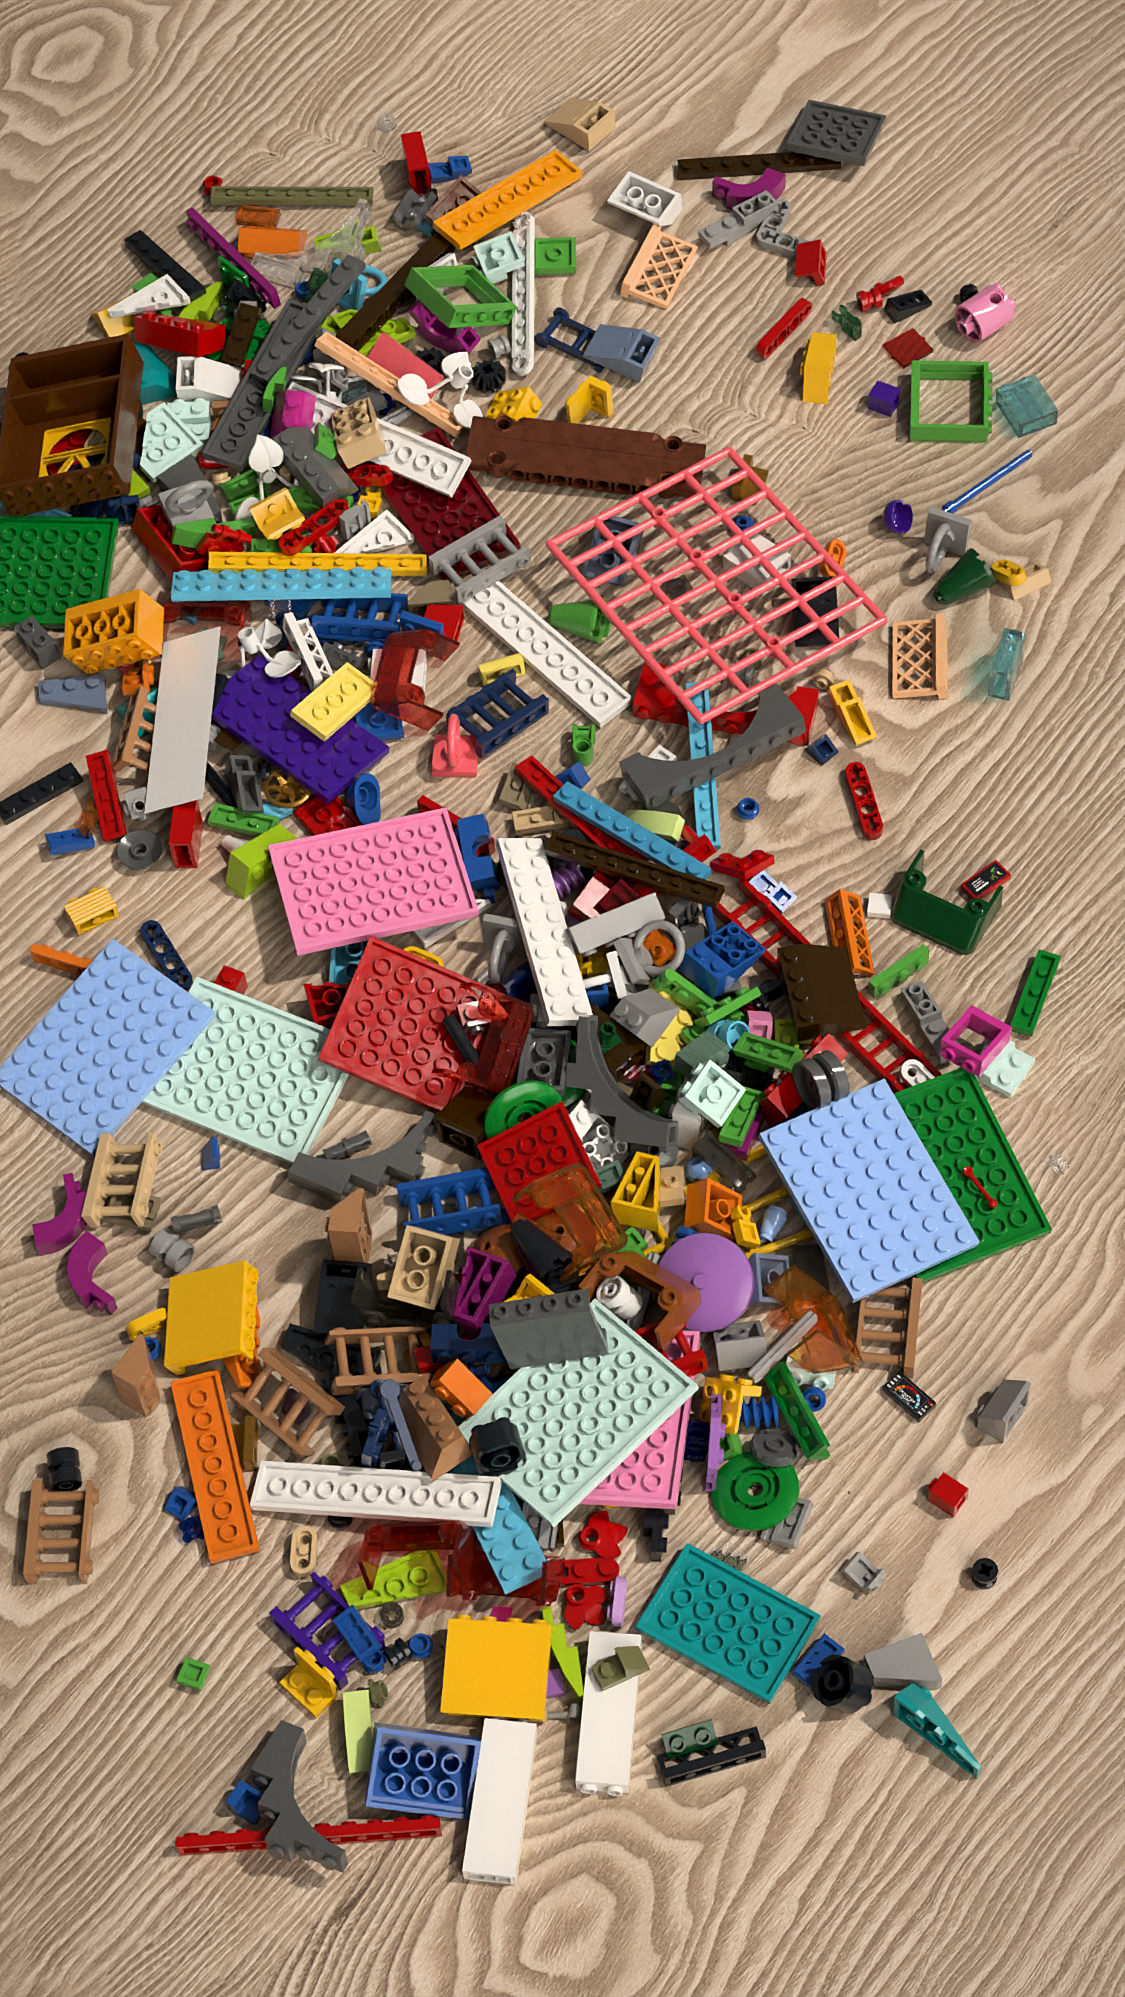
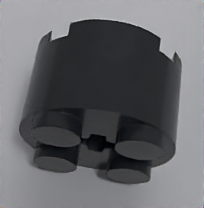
(497, 1447)
(842, 1684)

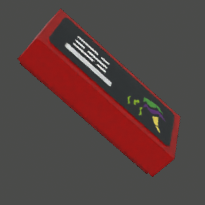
(985, 881)

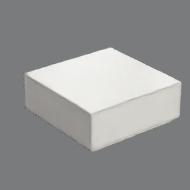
(879, 905)

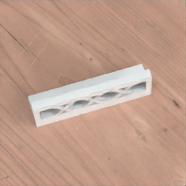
(299, 646)

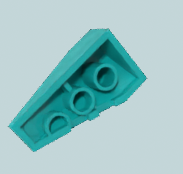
(157, 379)
(924, 1716)

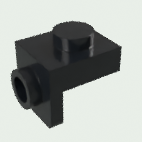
(770, 991)

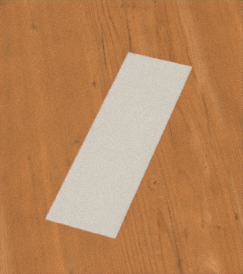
(182, 720)

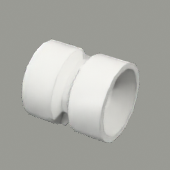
(619, 1297)

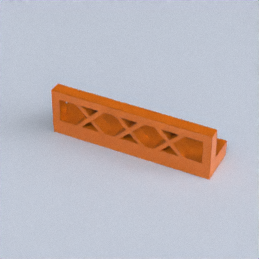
(844, 931)

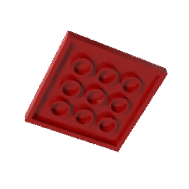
(533, 1151)

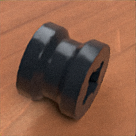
(982, 1578)
(397, 1653)

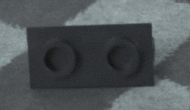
(241, 292)

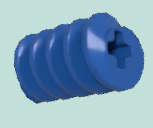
(759, 1412)

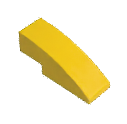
(851, 712)

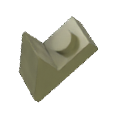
(622, 1666)

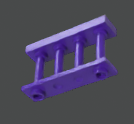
(302, 1637)

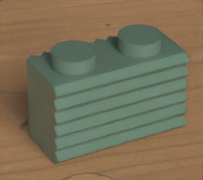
(701, 1049)

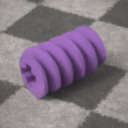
(566, 878)

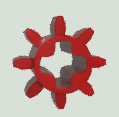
(325, 544)

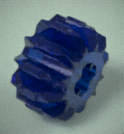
(697, 1441)

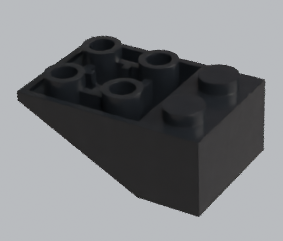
(821, 605)
(335, 1296)

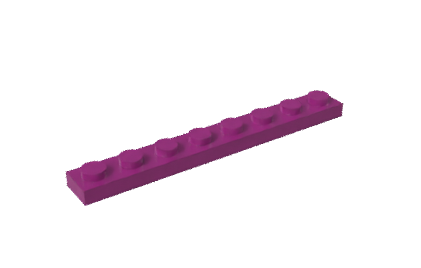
(219, 244)

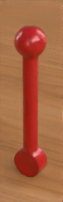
(968, 1172)

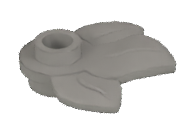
(146, 501)

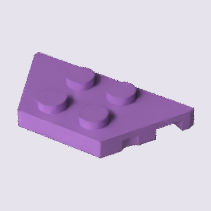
(715, 1454)

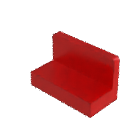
(811, 260)

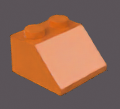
(710, 1208)
(460, 1389)

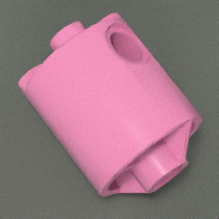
(984, 313)

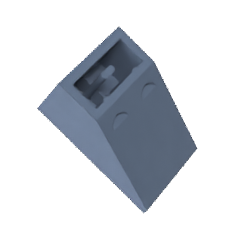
(623, 350)

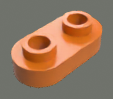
(838, 552)

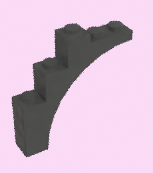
(591, 1072)
(336, 1177)
(290, 1831)

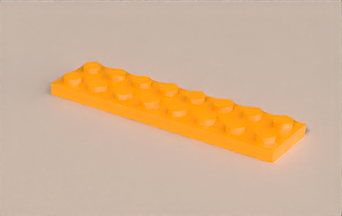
(507, 199)

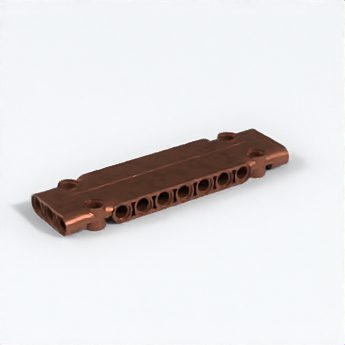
(580, 455)

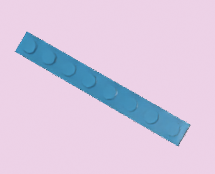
(628, 831)

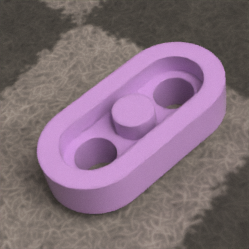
(618, 1590)

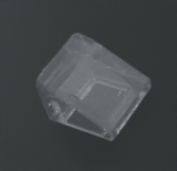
(279, 606)

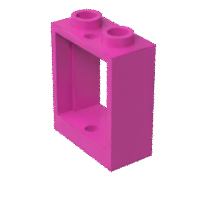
(984, 1025)

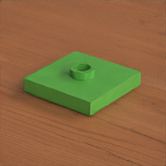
(555, 255)

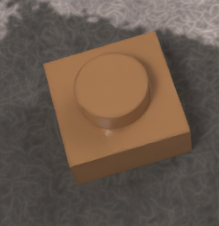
(219, 408)

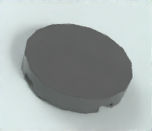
(775, 1447)

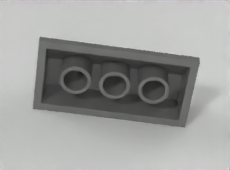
(316, 473)

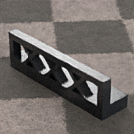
(714, 1761)

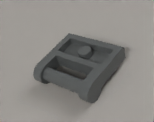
(683, 913)
(196, 1220)

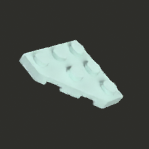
(166, 442)

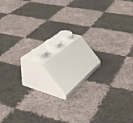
(647, 200)

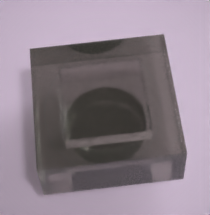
(678, 586)

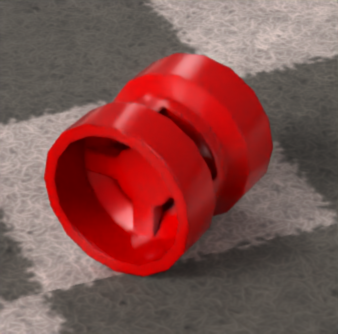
(869, 299)

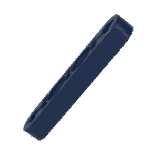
(167, 956)

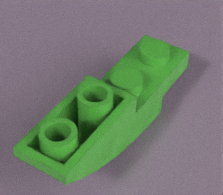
(191, 533)

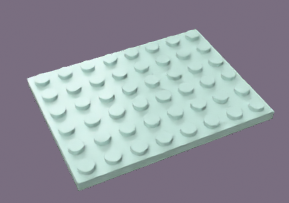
(252, 1076)
(584, 1416)

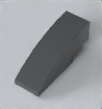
(244, 783)

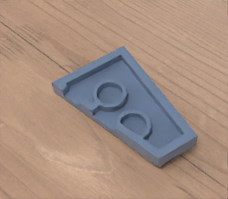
(78, 691)

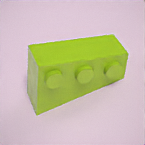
(251, 863)

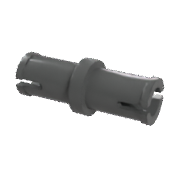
(347, 1146)

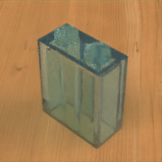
(1026, 406)
(1006, 664)

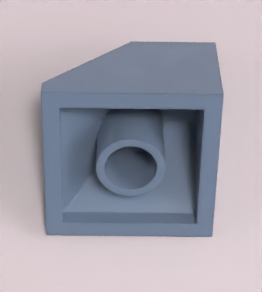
(765, 1270)

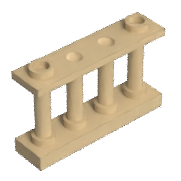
(104, 1169)

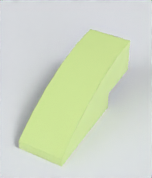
(663, 824)
(358, 1729)

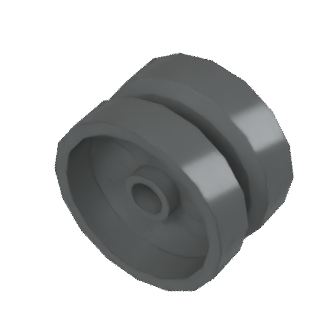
(821, 1080)

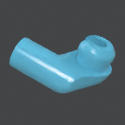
(281, 813)

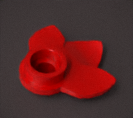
(606, 1536)
(588, 1608)

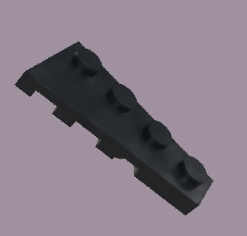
(313, 1351)

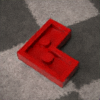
(743, 867)

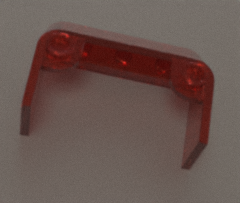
(233, 612)
(392, 685)
(503, 1043)
(417, 1537)
(484, 1581)

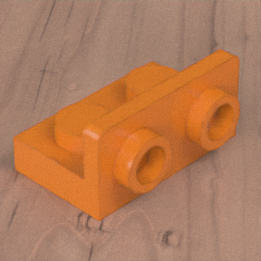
(137, 677)
(659, 947)

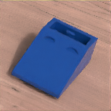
(721, 959)

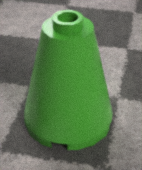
(581, 619)

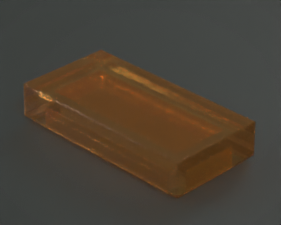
(257, 216)

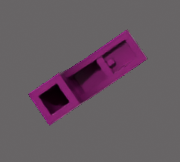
(735, 193)
(437, 333)
(67, 1226)
(82, 1261)

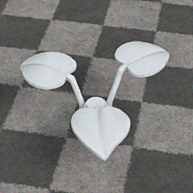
(327, 367)
(459, 374)
(262, 458)
(263, 638)

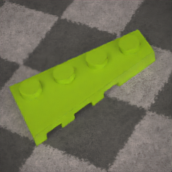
(403, 1579)

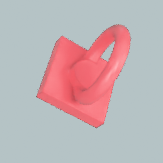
(454, 753)

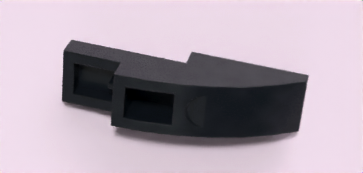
(351, 1420)
(653, 1526)

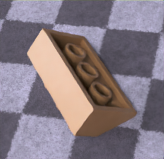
(350, 1229)
(432, 1429)

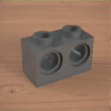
(37, 642)

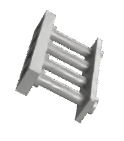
(471, 543)

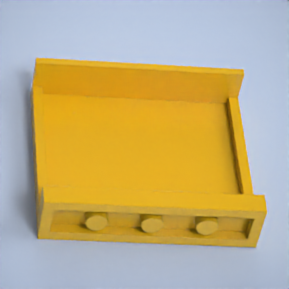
(211, 1315)
(496, 1668)

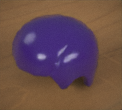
(897, 516)

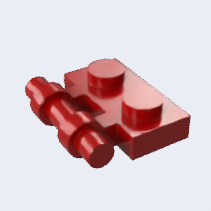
(220, 543)

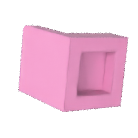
(760, 1023)

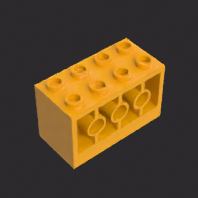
(113, 631)

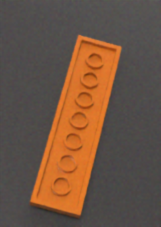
(215, 1466)

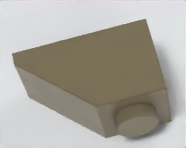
(433, 592)

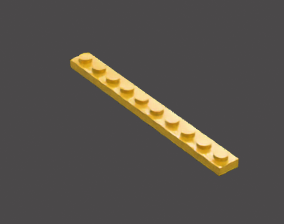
(260, 561)

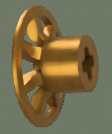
(288, 791)

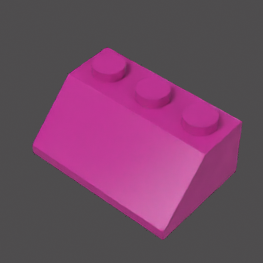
(292, 410)

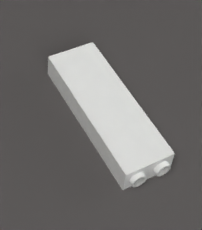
(607, 1722)
(500, 1801)

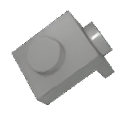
(863, 1573)

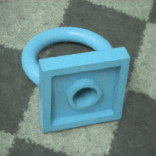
(355, 294)

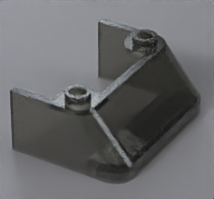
(379, 1310)

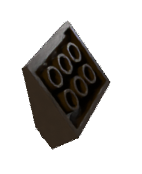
(820, 990)

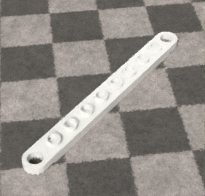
(523, 297)

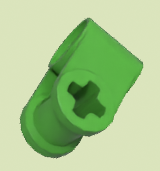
(583, 743)

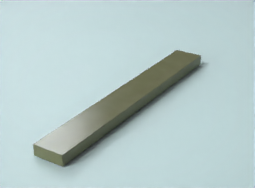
(290, 195)

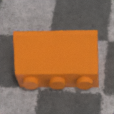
(270, 240)

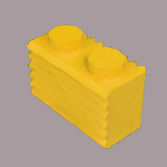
(91, 910)

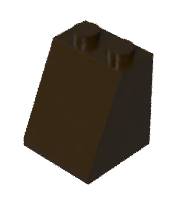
(462, 1121)

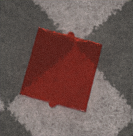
(908, 347)

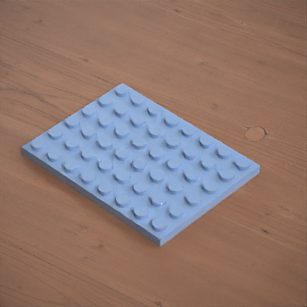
(104, 1046)
(868, 1190)

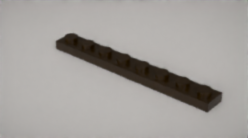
(752, 165)
(634, 870)

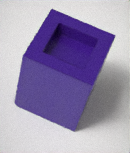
(884, 398)

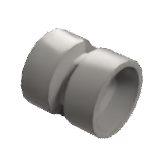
(172, 1251)

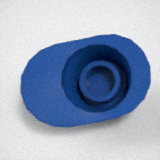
(365, 798)

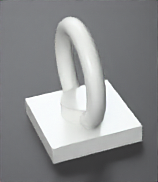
(616, 977)

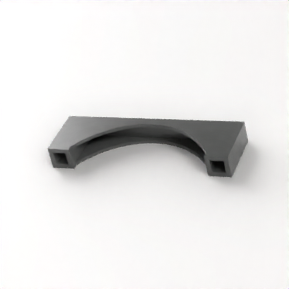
(661, 780)

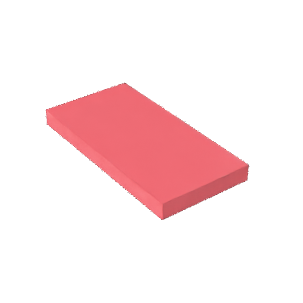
(401, 361)

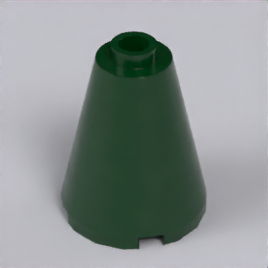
(964, 579)

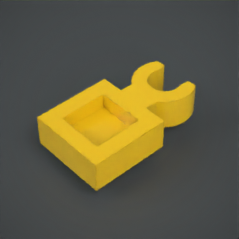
(374, 501)
(744, 1230)

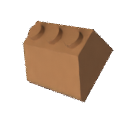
(137, 1378)

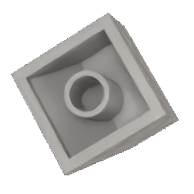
(645, 1014)
(739, 1346)
(1004, 1408)

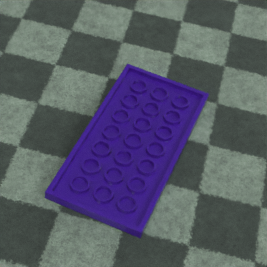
(258, 714)

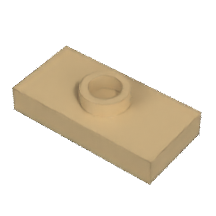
(672, 1186)

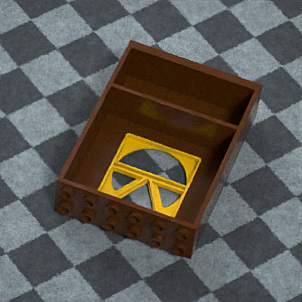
(64, 392)

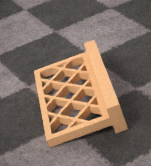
(642, 262)
(938, 652)

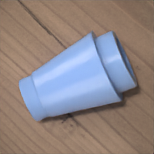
(772, 1222)

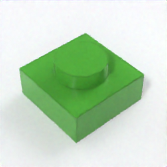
(193, 1674)

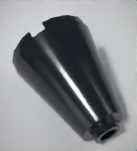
(538, 1251)

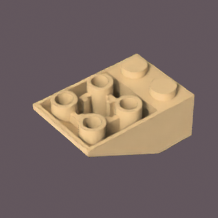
(583, 121)
(358, 433)

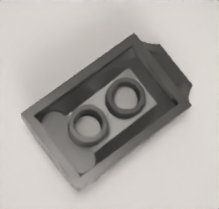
(546, 1057)

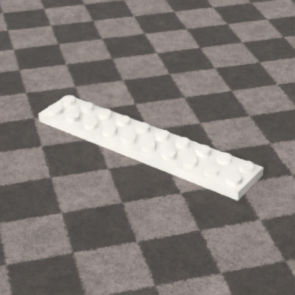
(406, 452)
(548, 653)
(543, 930)
(375, 1493)

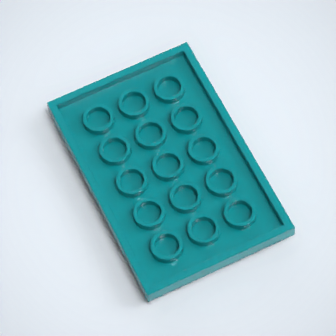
(728, 1623)

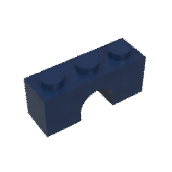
(448, 1346)

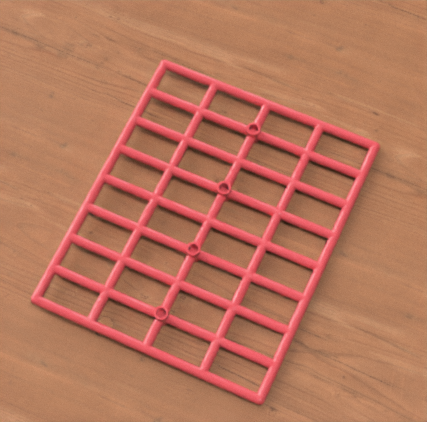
(734, 600)

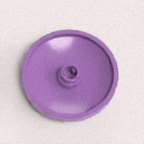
(719, 1273)

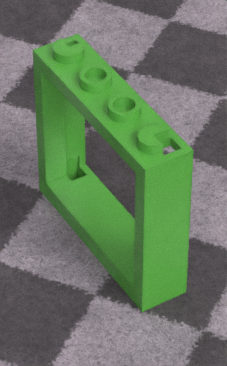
(495, 308)
(950, 371)

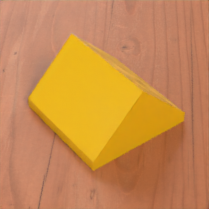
(114, 326)

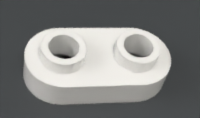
(920, 1071)

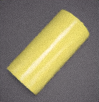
(493, 669)

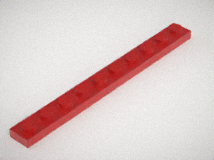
(347, 1832)

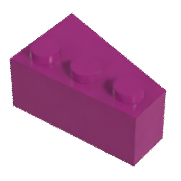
(483, 1283)

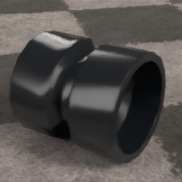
(64, 1469)

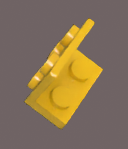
(310, 1684)

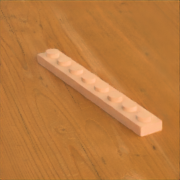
(385, 381)

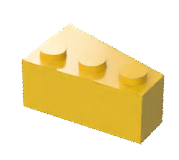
(818, 366)
(638, 1194)

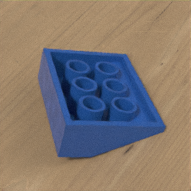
(422, 1771)

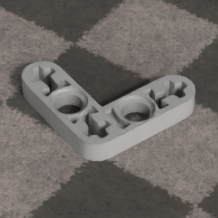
(775, 233)

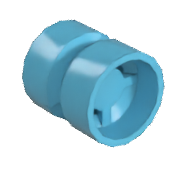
(728, 1031)

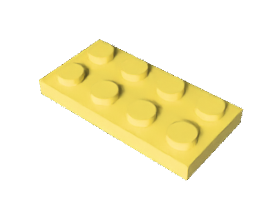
(334, 702)
(669, 1041)

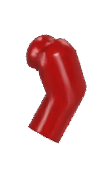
(890, 285)

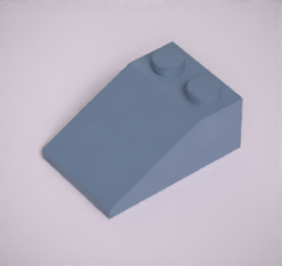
(610, 558)

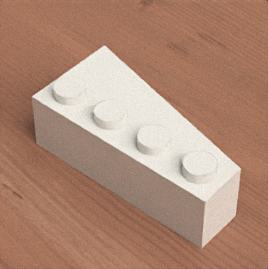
(689, 1124)

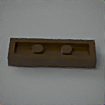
(241, 335)

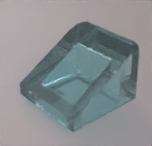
(354, 392)

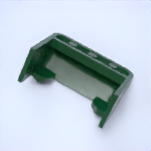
(938, 919)

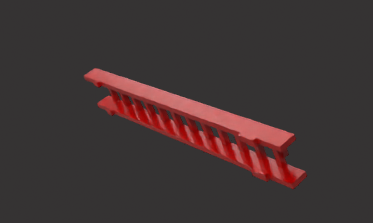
(851, 1042)

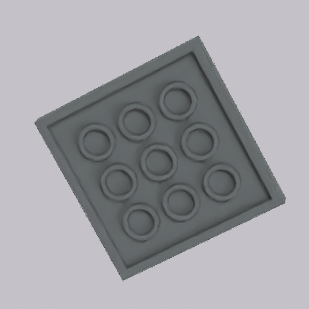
(836, 132)

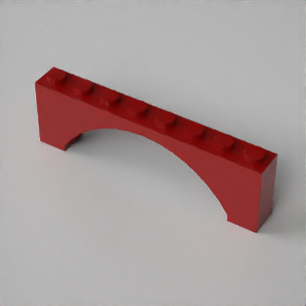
(658, 703)

